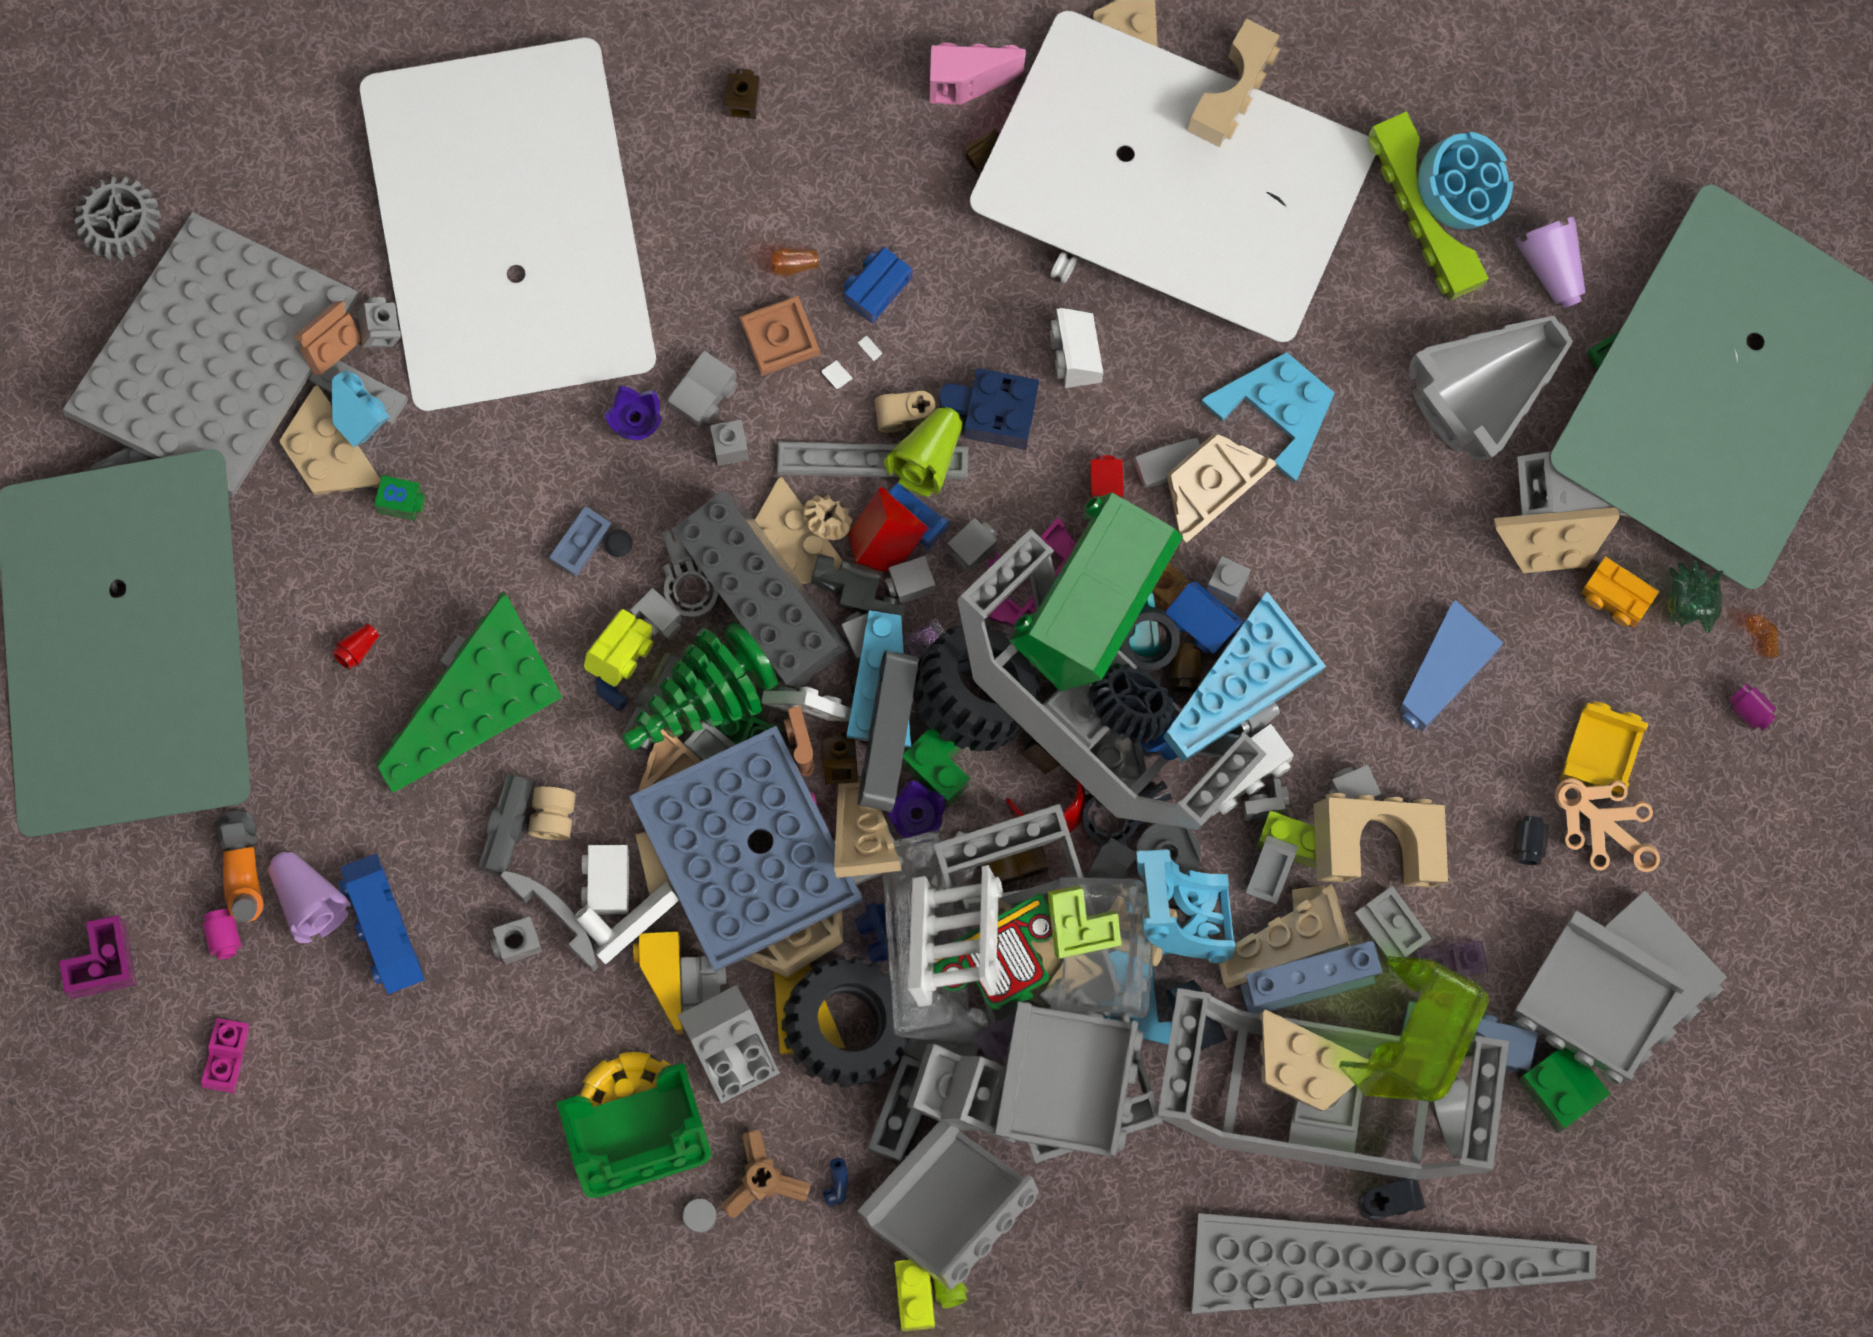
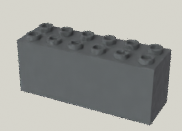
(761, 589)

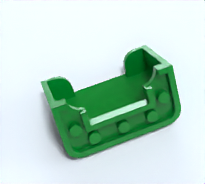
(635, 1135)

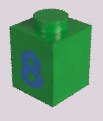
(399, 498)

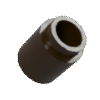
(1185, 668)

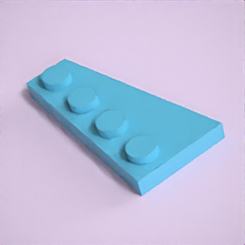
(881, 634)

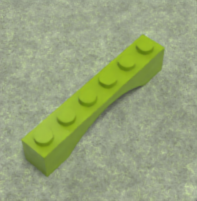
(1454, 263)

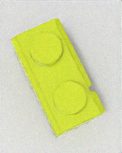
(618, 648)
(914, 1296)

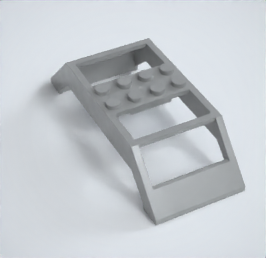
(1066, 721)
(1006, 840)
(1330, 1134)

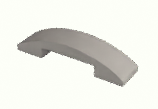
(527, 888)

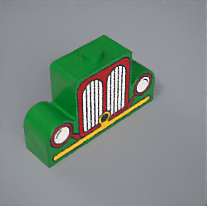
(1018, 961)

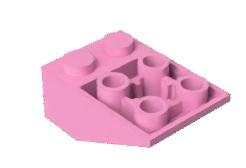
(971, 71)

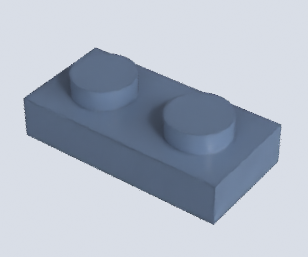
(580, 541)

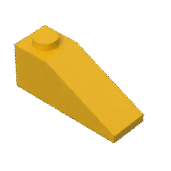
(660, 965)

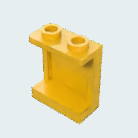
(1603, 746)

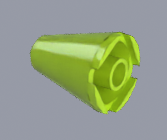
(926, 453)

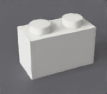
(607, 879)

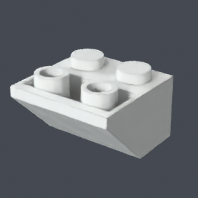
(1077, 347)

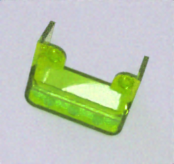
(1434, 1039)

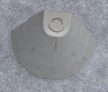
(1487, 382)

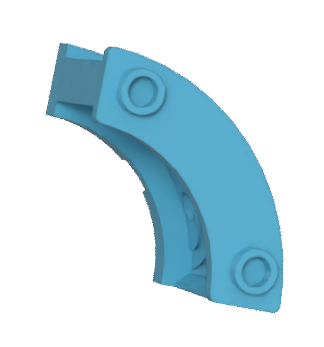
(1204, 889)

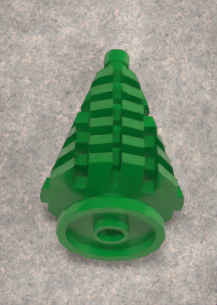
(706, 687)

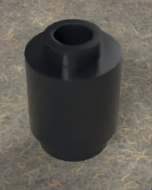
(1530, 840)

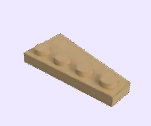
(861, 837)
(1304, 933)

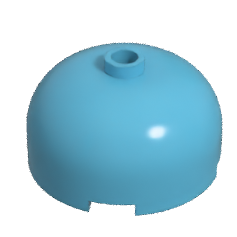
(1465, 181)

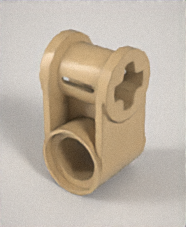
(901, 411)

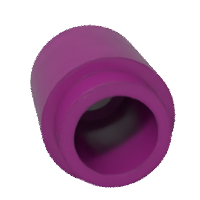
(1753, 707)

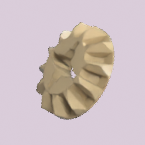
(833, 528)

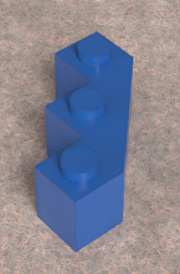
(381, 924)

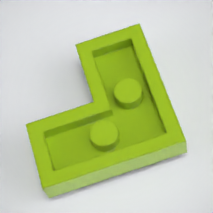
(1076, 932)

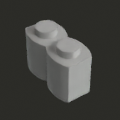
(703, 389)

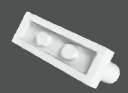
(612, 941)

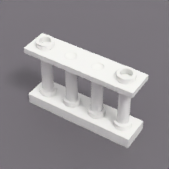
(926, 925)

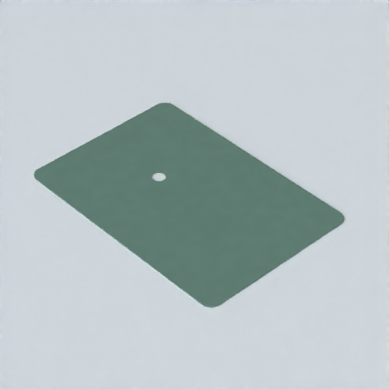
(1713, 445)
(135, 696)

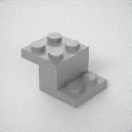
(959, 1090)

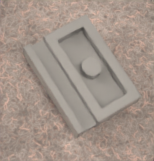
(1392, 925)

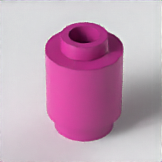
(221, 934)

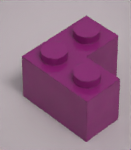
(107, 966)

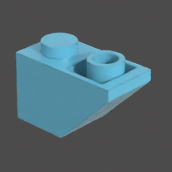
(354, 409)

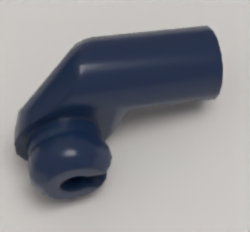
(840, 1178)

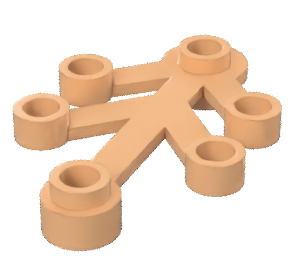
(1603, 820)

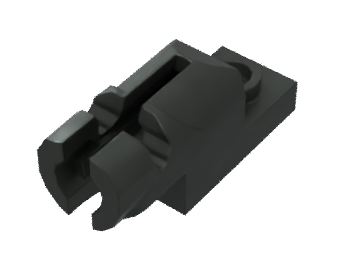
(856, 584)

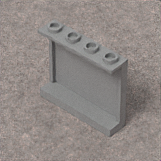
(1657, 934)
(1600, 998)
(1068, 1080)
(947, 1204)

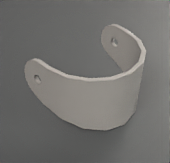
(1451, 1115)

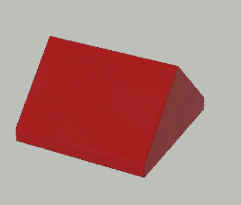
(885, 533)

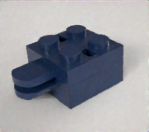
(996, 407)

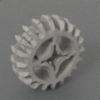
(143, 218)

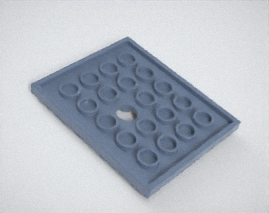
(702, 835)

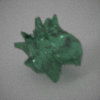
(1694, 597)

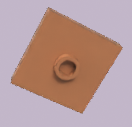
(779, 335)

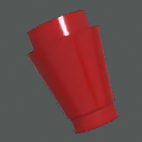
(355, 646)

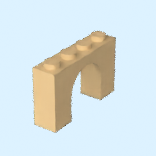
(1416, 824)

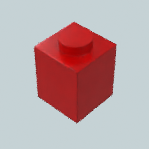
(1106, 476)

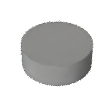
(699, 1215)

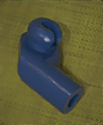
(611, 694)

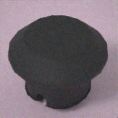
(618, 543)

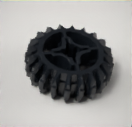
(1131, 703)

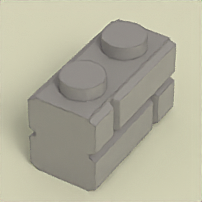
(698, 981)

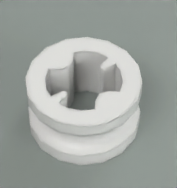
(1063, 267)

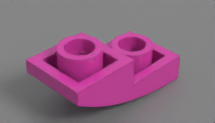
(225, 1055)

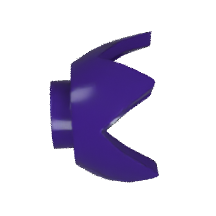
(631, 402)
(917, 797)

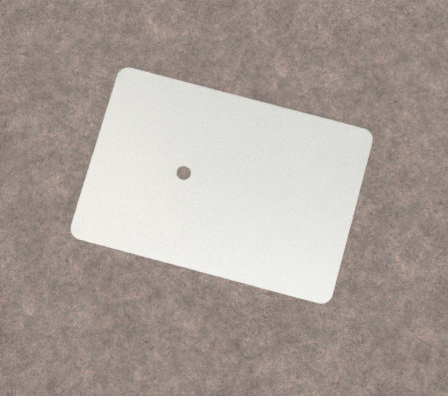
(495, 171)
(1182, 208)

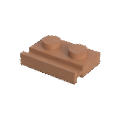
(328, 338)

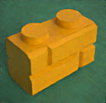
(1619, 593)

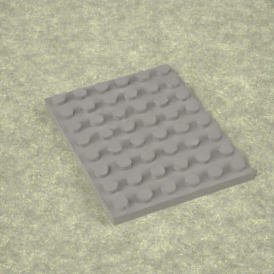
(207, 350)

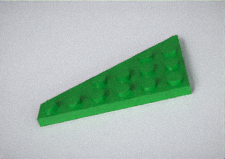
(481, 693)

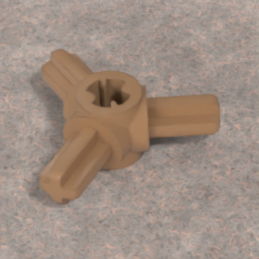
(777, 1184)

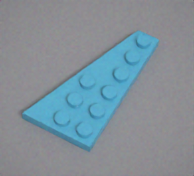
(1252, 673)

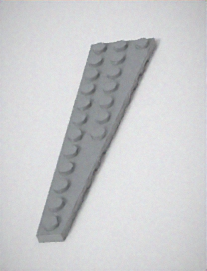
(1296, 1263)

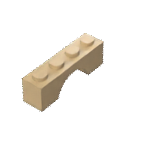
(1217, 112)

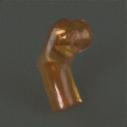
(1766, 632)

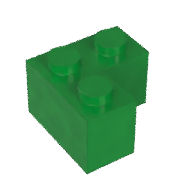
(932, 765)

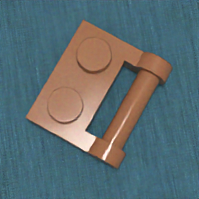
(798, 736)

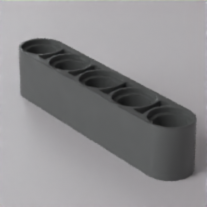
(888, 731)

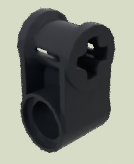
(1396, 1198)

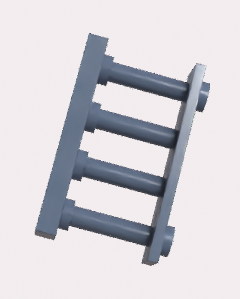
(1311, 978)

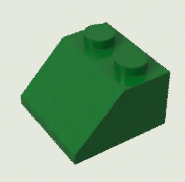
(1563, 1088)

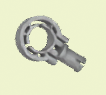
(680, 556)

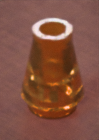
(793, 261)

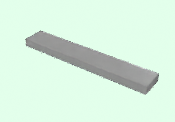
(850, 460)

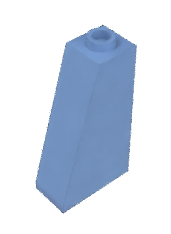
(1450, 664)

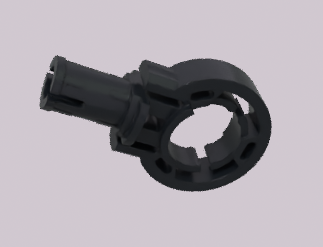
(1148, 793)

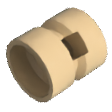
(551, 813)

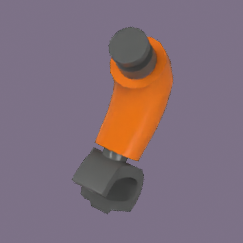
(240, 874)

